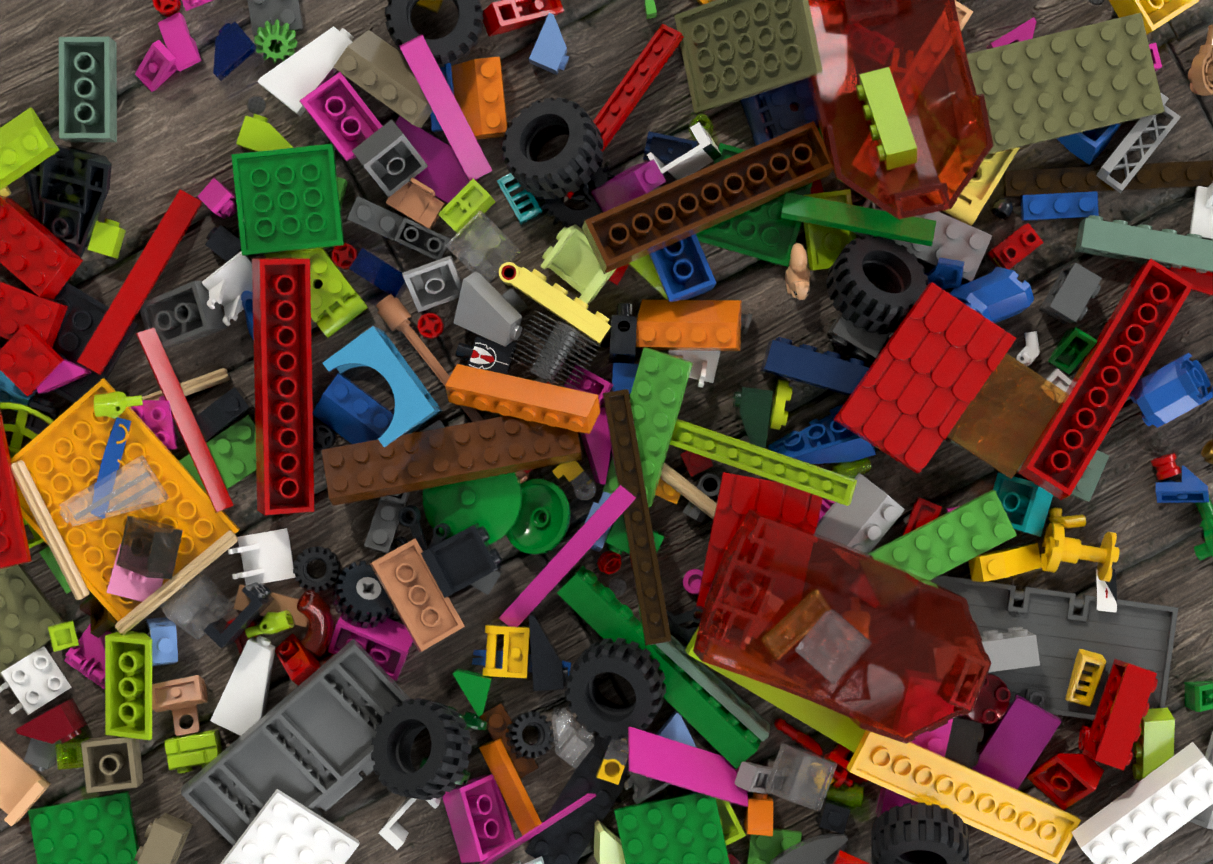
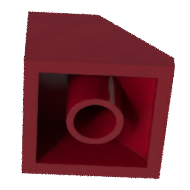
(56, 724)

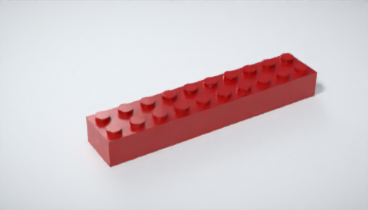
(1105, 379)
(283, 385)

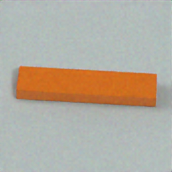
(510, 786)

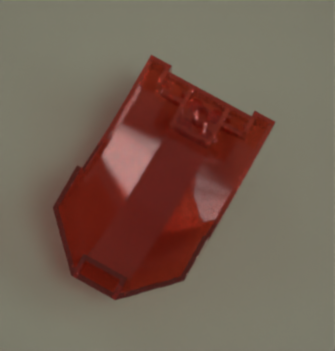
(935, 86)
(924, 645)

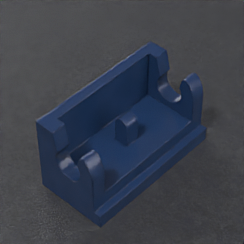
(667, 147)

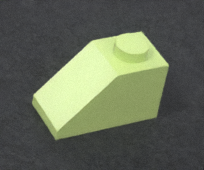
(607, 846)

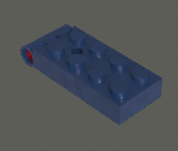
(770, 113)

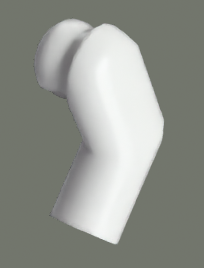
(1031, 350)

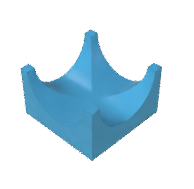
(412, 400)

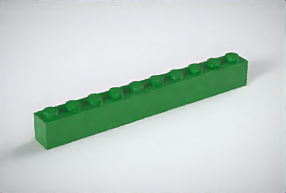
(614, 620)

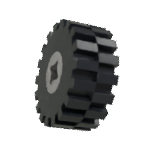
(360, 605)

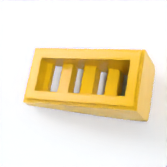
(1080, 664)

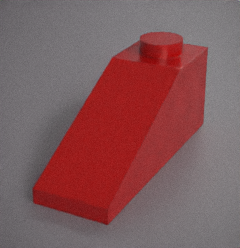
(513, 14)

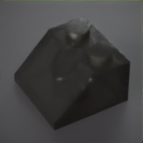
(149, 548)

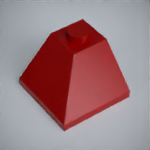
(1066, 778)

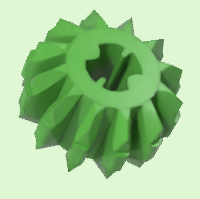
(281, 34)

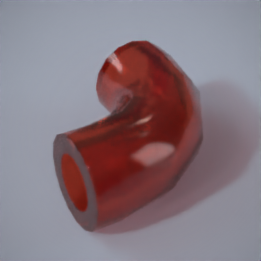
(319, 619)

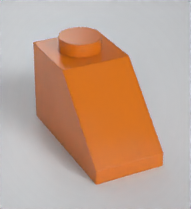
(759, 815)

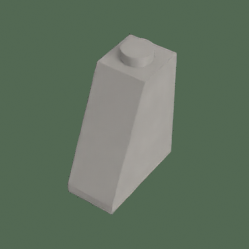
(486, 311)

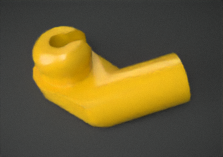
(1068, 521)

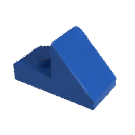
(1188, 491)

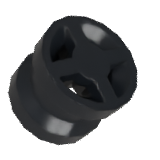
(319, 438)

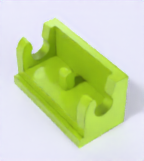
(466, 205)

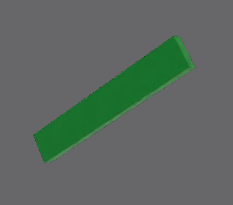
(857, 219)

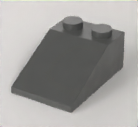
(182, 315)

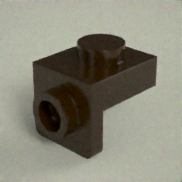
(100, 617)

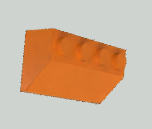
(689, 325)

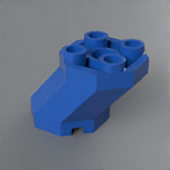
(996, 294)
(1171, 391)

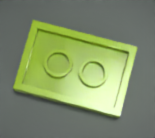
(825, 242)

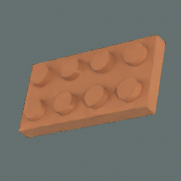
(416, 595)

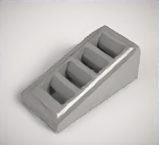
(753, 777)

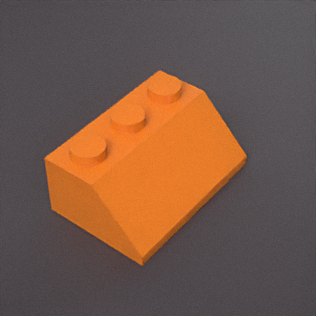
(481, 96)

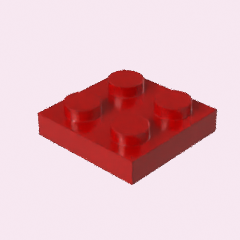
(28, 360)

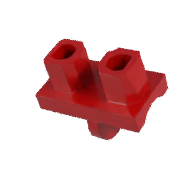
(838, 755)

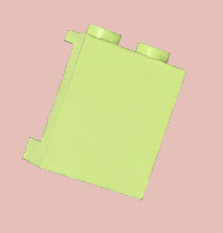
(576, 263)

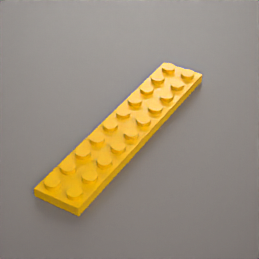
(969, 794)

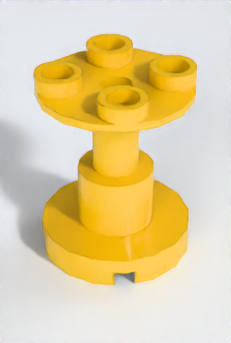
(1069, 550)

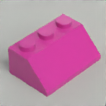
(341, 115)
(385, 643)
(478, 819)

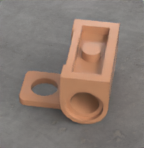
(417, 203)
(182, 699)

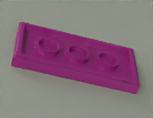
(443, 170)
(1016, 742)

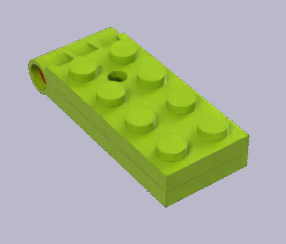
(336, 300)

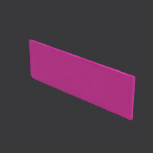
(684, 766)

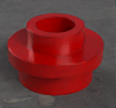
(609, 562)

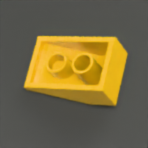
(1153, 12)

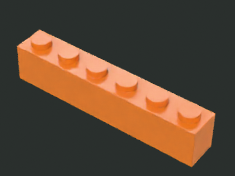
(523, 398)

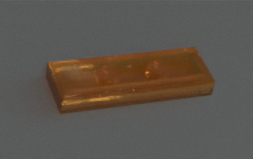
(795, 624)

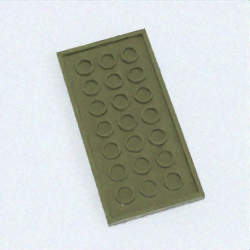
(1067, 82)

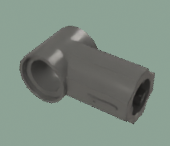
(693, 511)

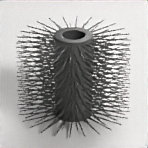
(555, 350)

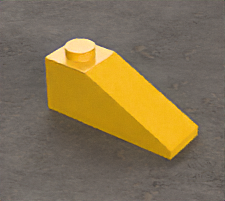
(1004, 563)

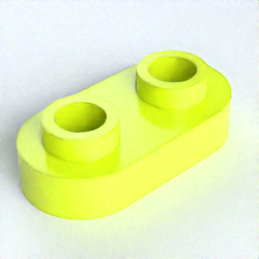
(782, 394)

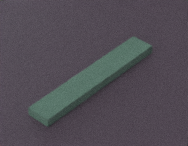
(716, 688)

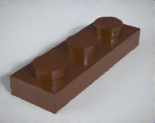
(497, 722)

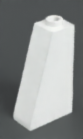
(306, 69)
(248, 688)

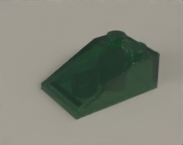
(753, 413)

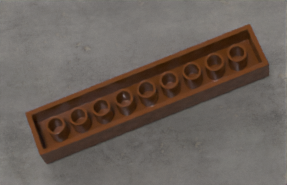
(707, 197)
(445, 457)

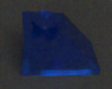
(231, 49)
(378, 272)

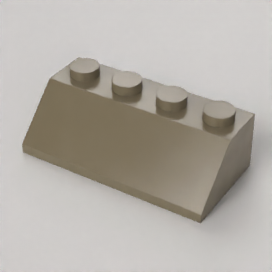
(386, 76)

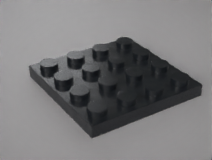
(76, 330)

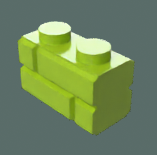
(192, 750)

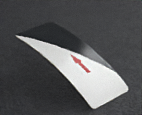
(1107, 593)

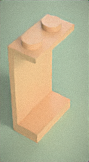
(18, 785)

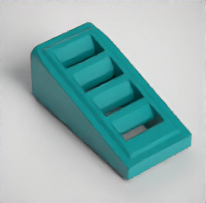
(529, 214)

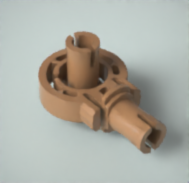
(1201, 71)

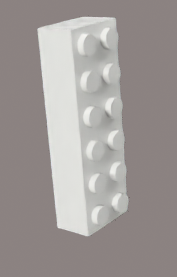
(1149, 810)

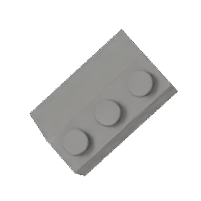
(864, 520)

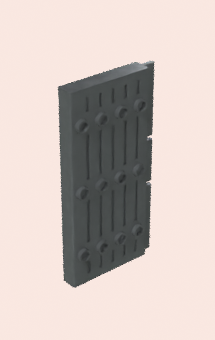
(303, 746)

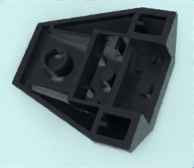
(69, 194)

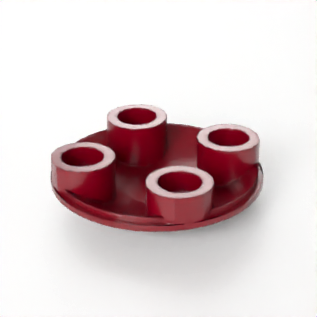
(991, 701)

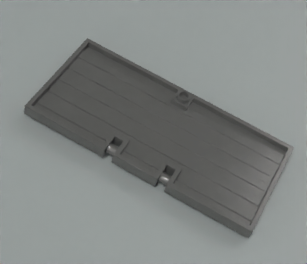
(1133, 634)

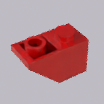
(296, 659)

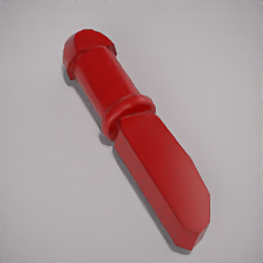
(801, 738)

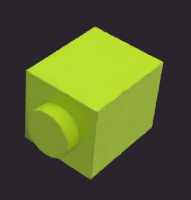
(107, 238)

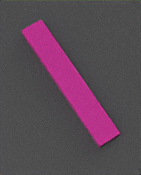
(445, 107)

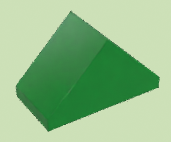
(1071, 349)
(474, 687)
(1199, 695)

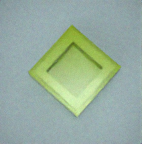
(63, 636)

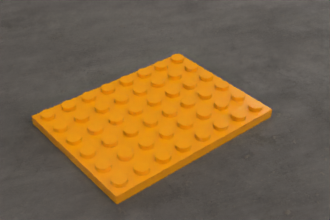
(68, 460)

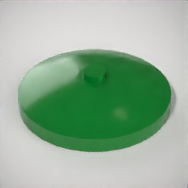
(486, 501)

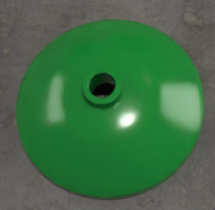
(530, 531)

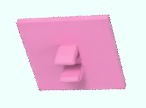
(131, 584)

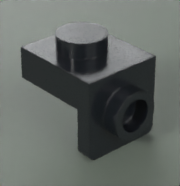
(46, 407)

